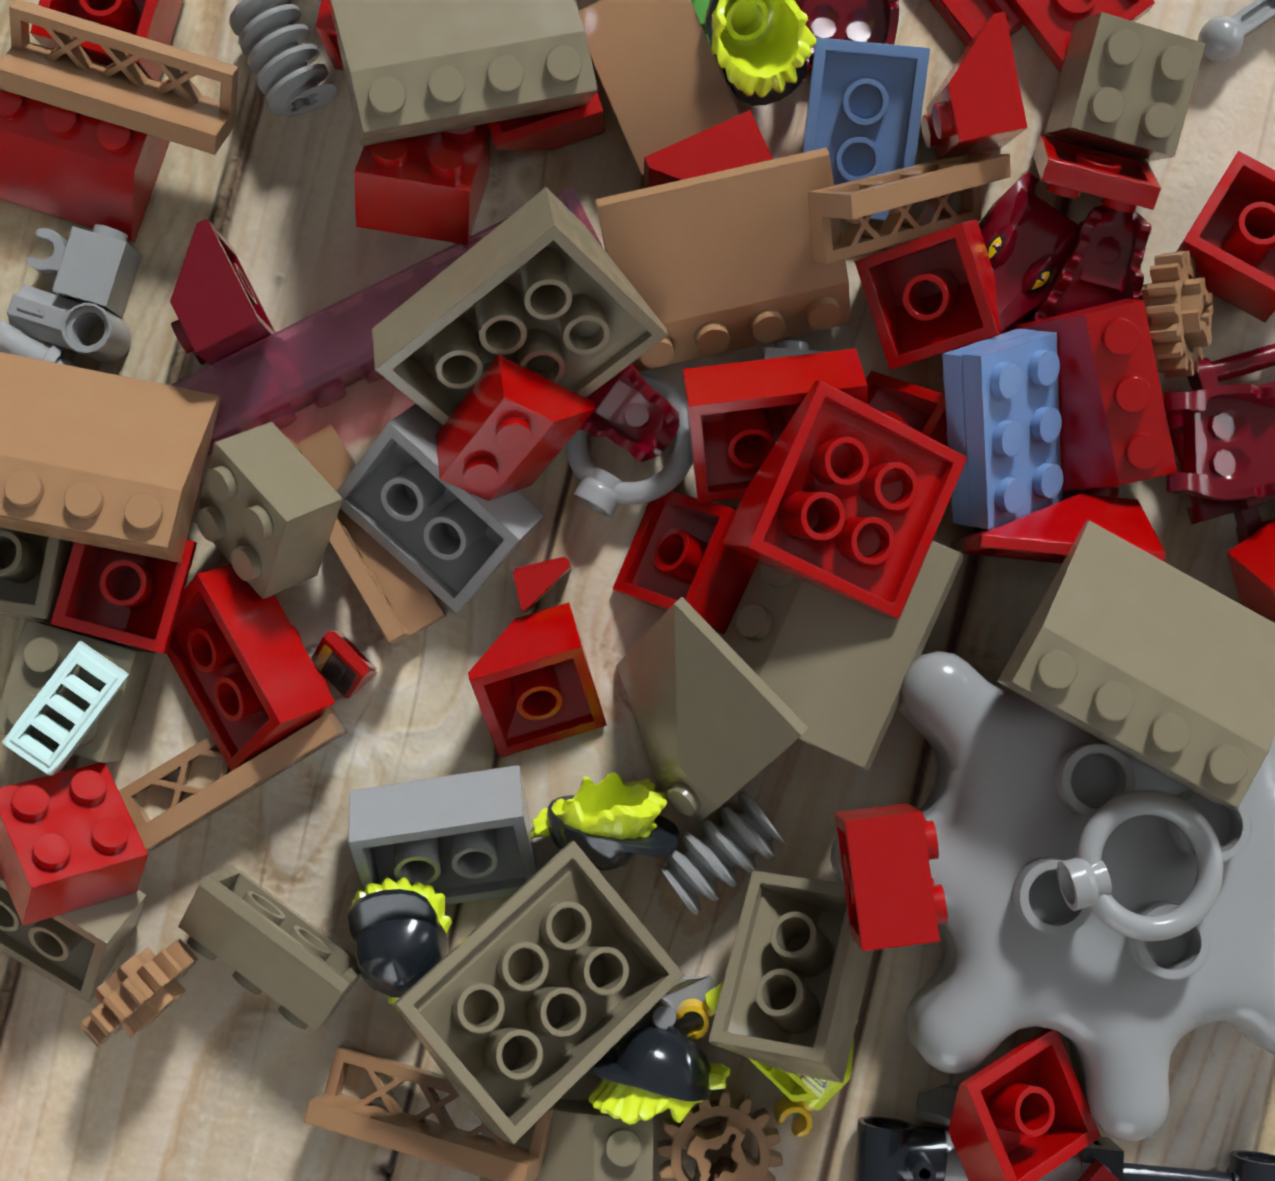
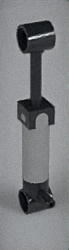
(905, 1152)

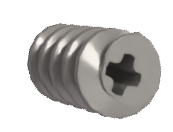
(280, 58)
(720, 852)

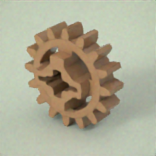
(1178, 313)
(138, 992)
(732, 1126)

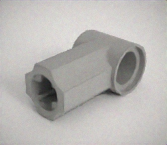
(68, 324)

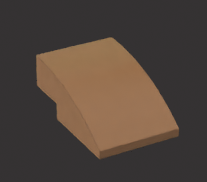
(656, 71)

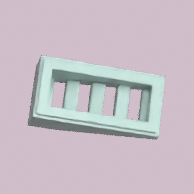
(37, 751)

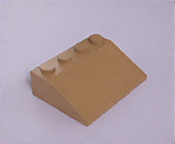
(728, 257)
(100, 456)

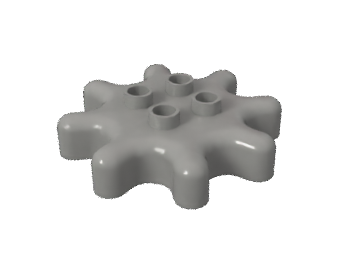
(1015, 957)

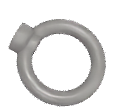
(605, 491)
(1087, 882)

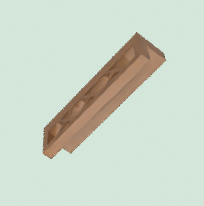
(120, 90)
(896, 193)
(390, 590)
(228, 787)
(414, 1134)

